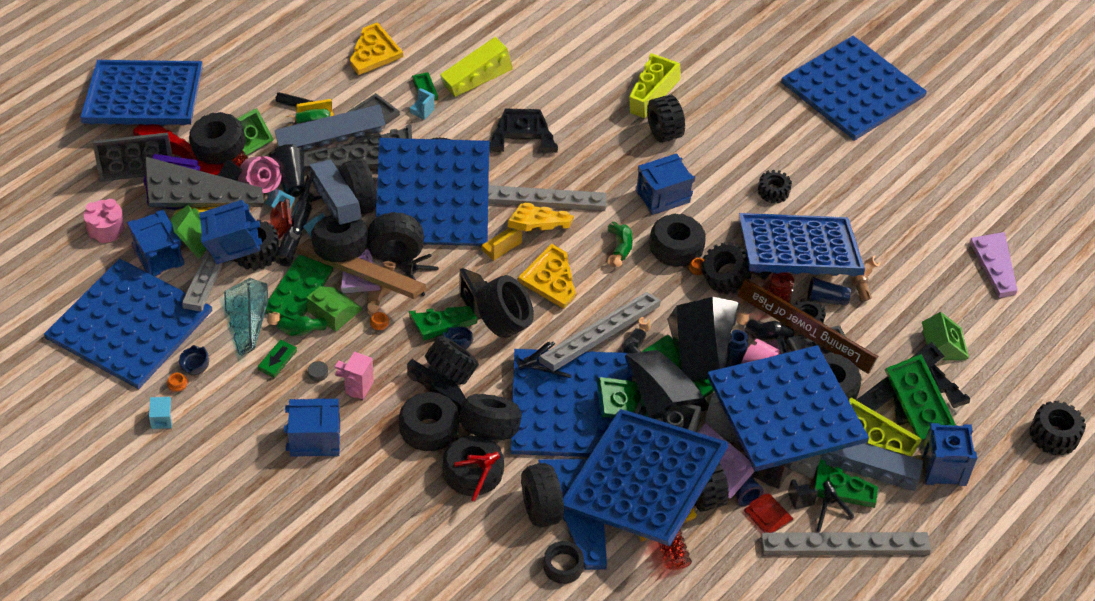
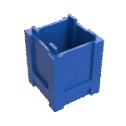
(664, 184)
(230, 231)
(156, 243)
(313, 427)
(948, 454)

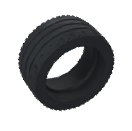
(505, 306)

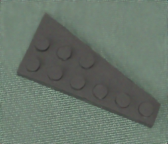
(362, 148)
(180, 186)

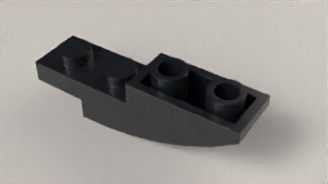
(435, 382)

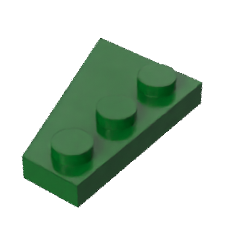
(433, 324)
(848, 488)

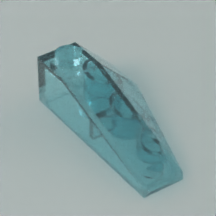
(246, 307)

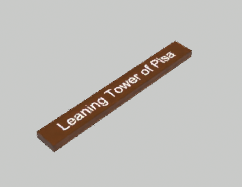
(807, 325)

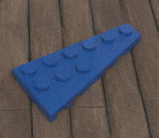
(586, 532)

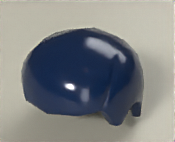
(460, 335)
(194, 360)

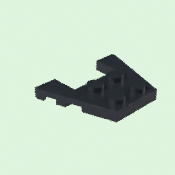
(523, 124)
(951, 390)

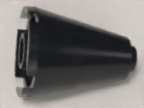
(291, 168)

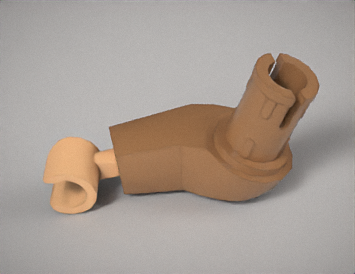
(860, 281)
(375, 297)

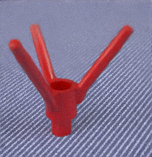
(485, 463)

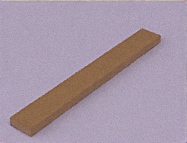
(370, 272)

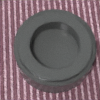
(318, 371)

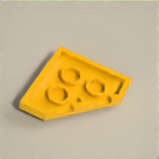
(374, 49)
(529, 217)
(550, 277)

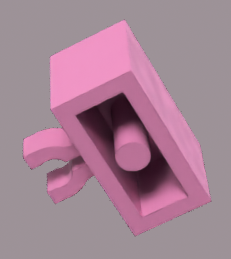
(356, 374)

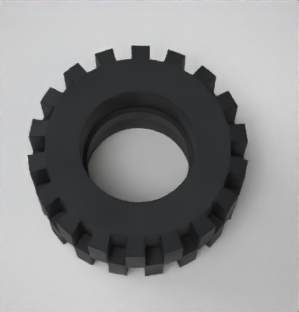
(666, 118)
(267, 251)
(717, 259)
(451, 360)
(1062, 416)
(715, 492)

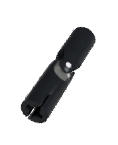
(293, 234)

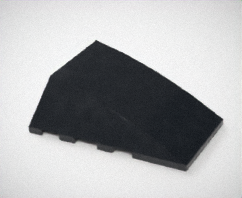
(702, 335)
(662, 384)

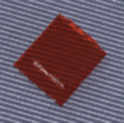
(281, 217)
(768, 514)

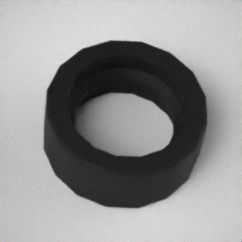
(562, 576)

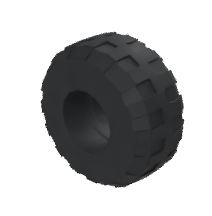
(217, 138)
(360, 181)
(666, 235)
(395, 237)
(339, 241)
(845, 373)
(490, 416)
(429, 436)
(466, 479)
(542, 495)

